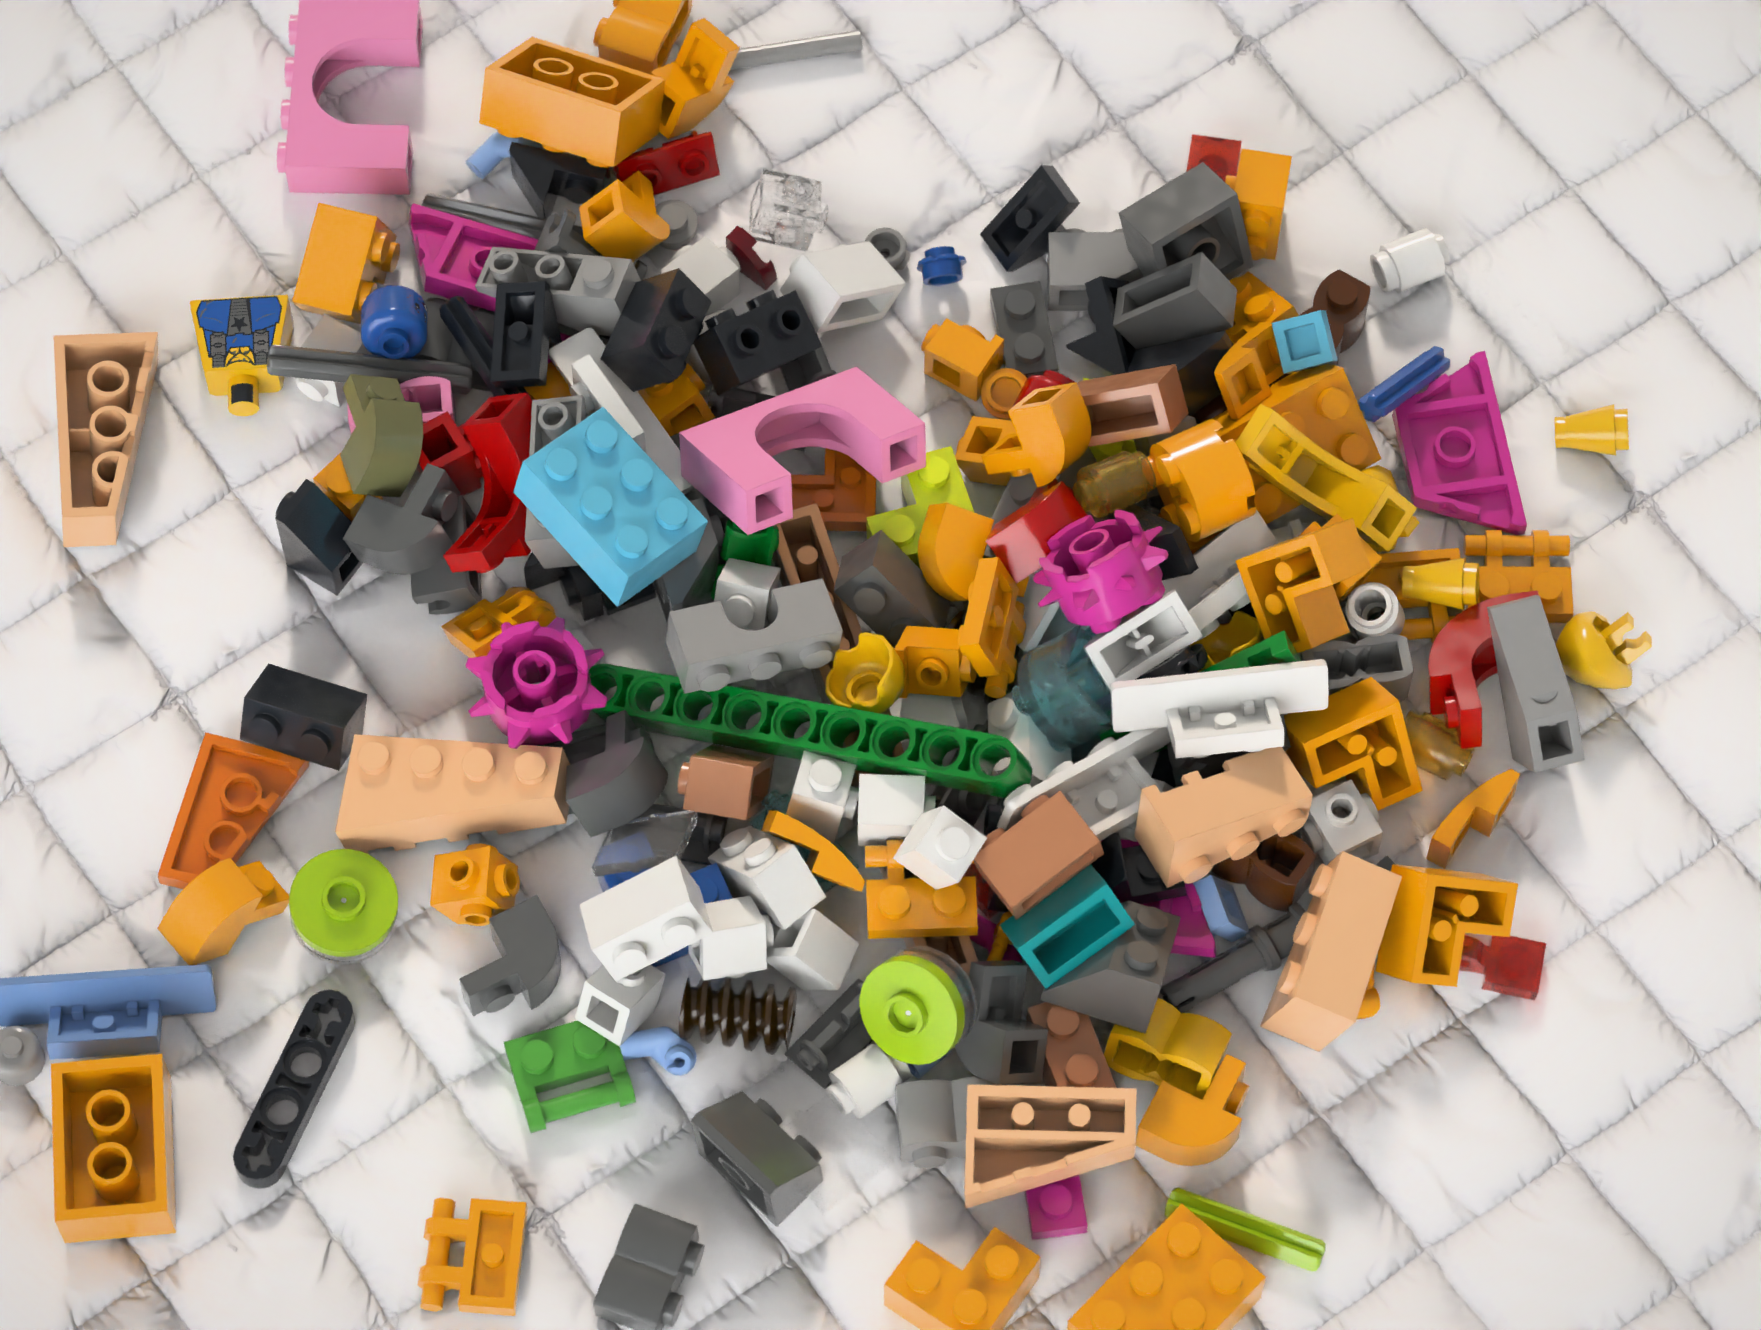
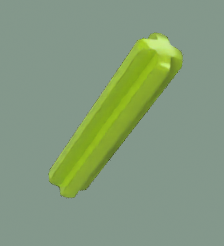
(1251, 1230)

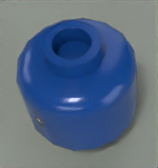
(393, 319)

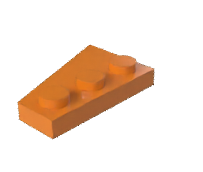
(226, 805)

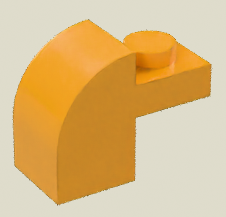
(696, 78)
(623, 219)
(1049, 435)
(951, 549)
(218, 906)
(1192, 1128)

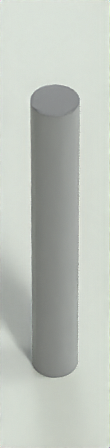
(798, 49)

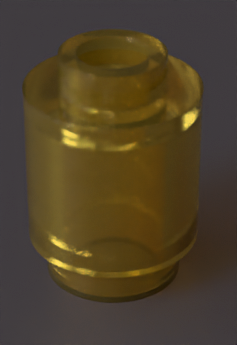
(1114, 483)
(1435, 746)

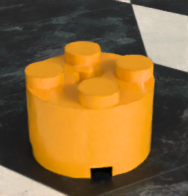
(1202, 481)

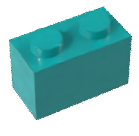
(1068, 926)

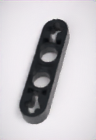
(300, 1090)

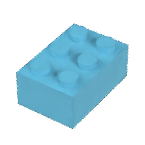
(610, 506)

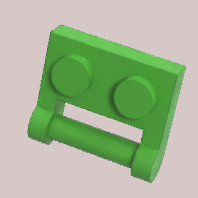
(562, 1058)

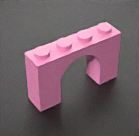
(319, 149)
(845, 412)

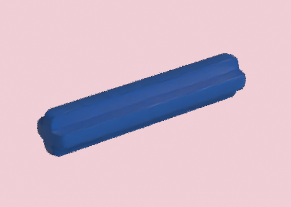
(1404, 384)

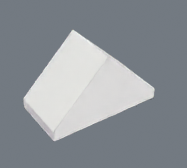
(1143, 640)

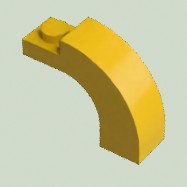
(1322, 480)

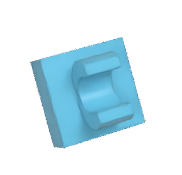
(1304, 342)

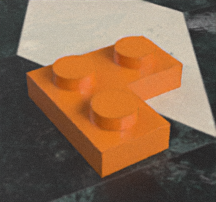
(842, 494)

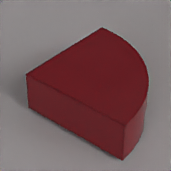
(751, 265)

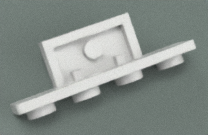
(589, 376)
(1217, 580)
(1222, 707)
(1099, 787)

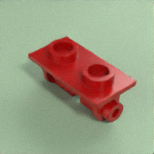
(673, 164)

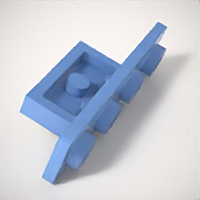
(106, 1009)

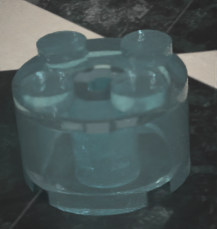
(1063, 691)

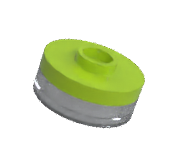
(343, 906)
(918, 1005)

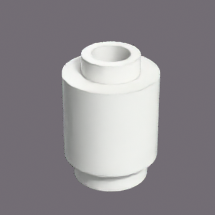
(1410, 261)
(1374, 598)
(866, 1081)

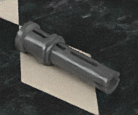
(1261, 949)

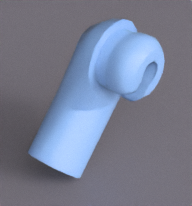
(493, 152)

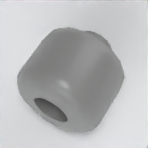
(20, 1055)

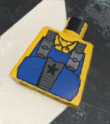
(235, 346)

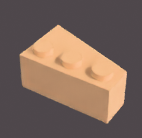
(1221, 815)
(1332, 952)
(1042, 1136)

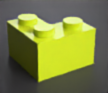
(931, 485)

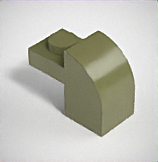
(386, 436)

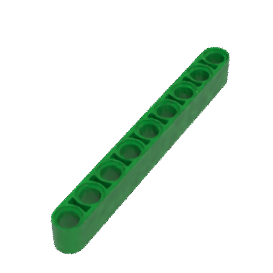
(825, 736)

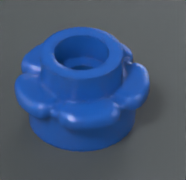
(941, 266)

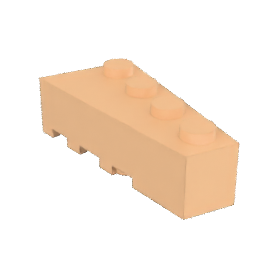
(100, 420)
(441, 789)

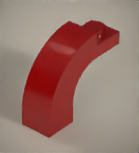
(502, 442)
(1459, 663)

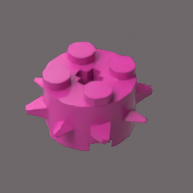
(1102, 570)
(540, 711)

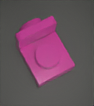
(1056, 1209)

